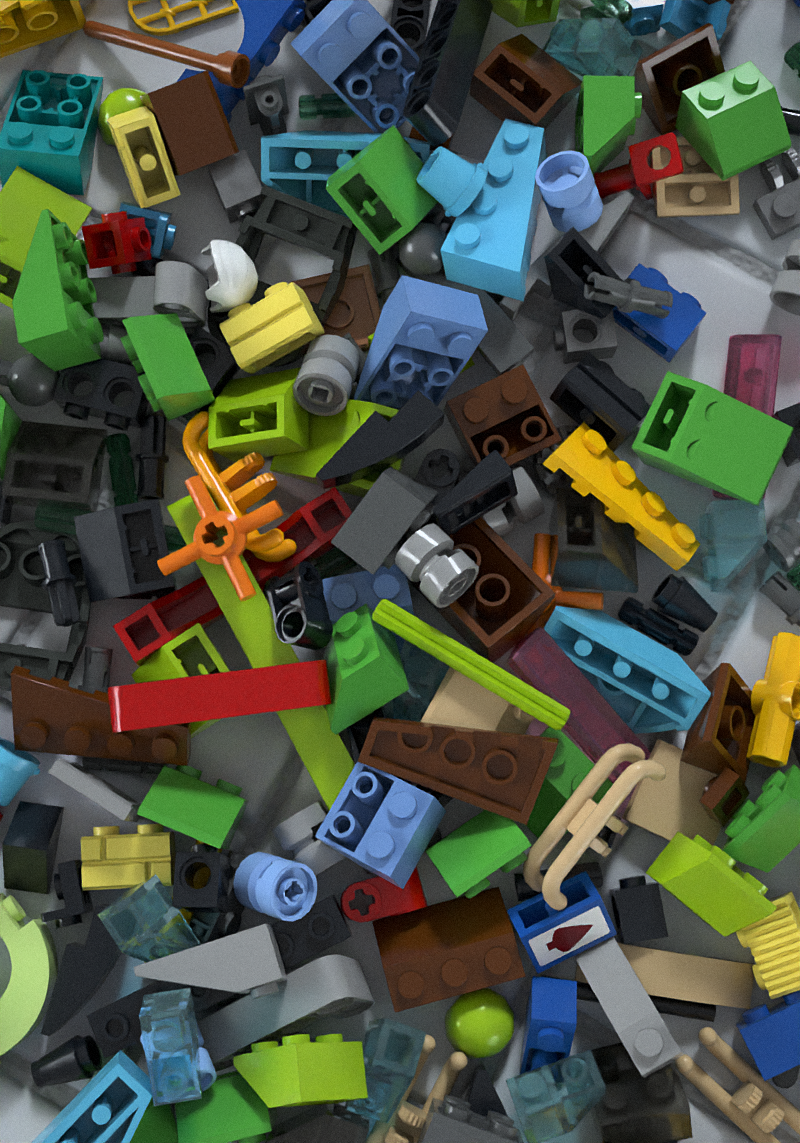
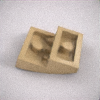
(694, 191)
(674, 802)

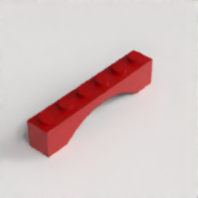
(171, 615)

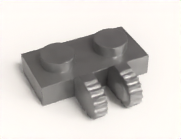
(781, 207)

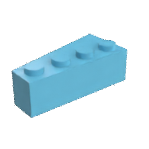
(495, 234)

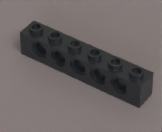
(321, 928)

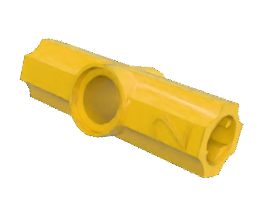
(776, 703)

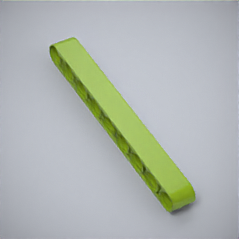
(255, 631)

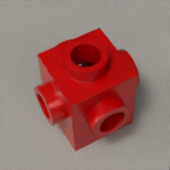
(117, 242)

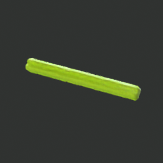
(471, 664)

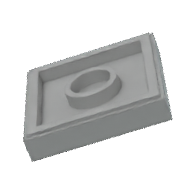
(96, 789)

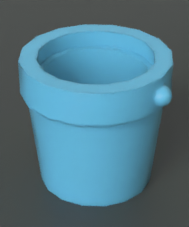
(451, 180)
(14, 770)

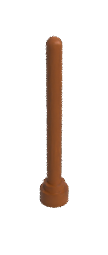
(229, 67)

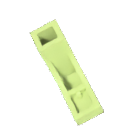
(31, 977)

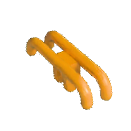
(226, 492)

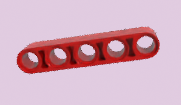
(219, 695)

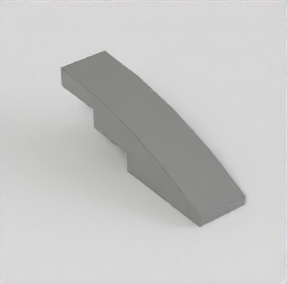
(596, 235)

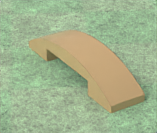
(689, 976)

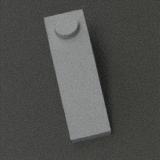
(233, 964)
(628, 1007)

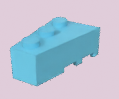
(105, 1108)

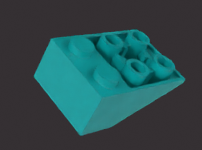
(52, 129)

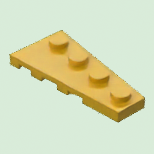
(626, 498)

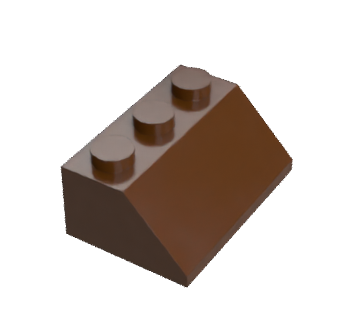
(502, 598)
(448, 949)

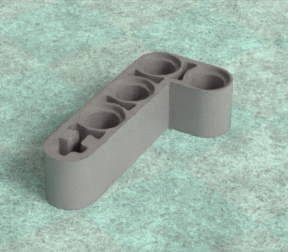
(173, 289)
(319, 989)

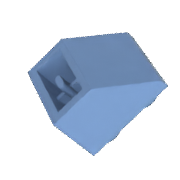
(381, 823)

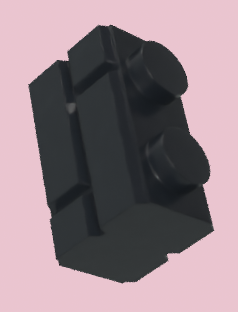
(601, 400)

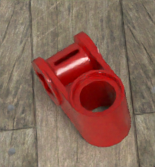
(386, 898)

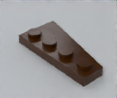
(78, 723)
(469, 764)

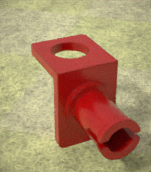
(637, 172)

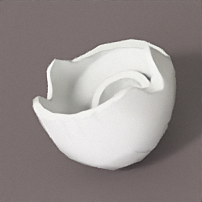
(230, 277)

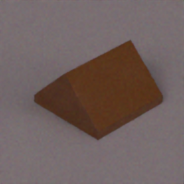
(674, 69)
(191, 123)
(723, 726)

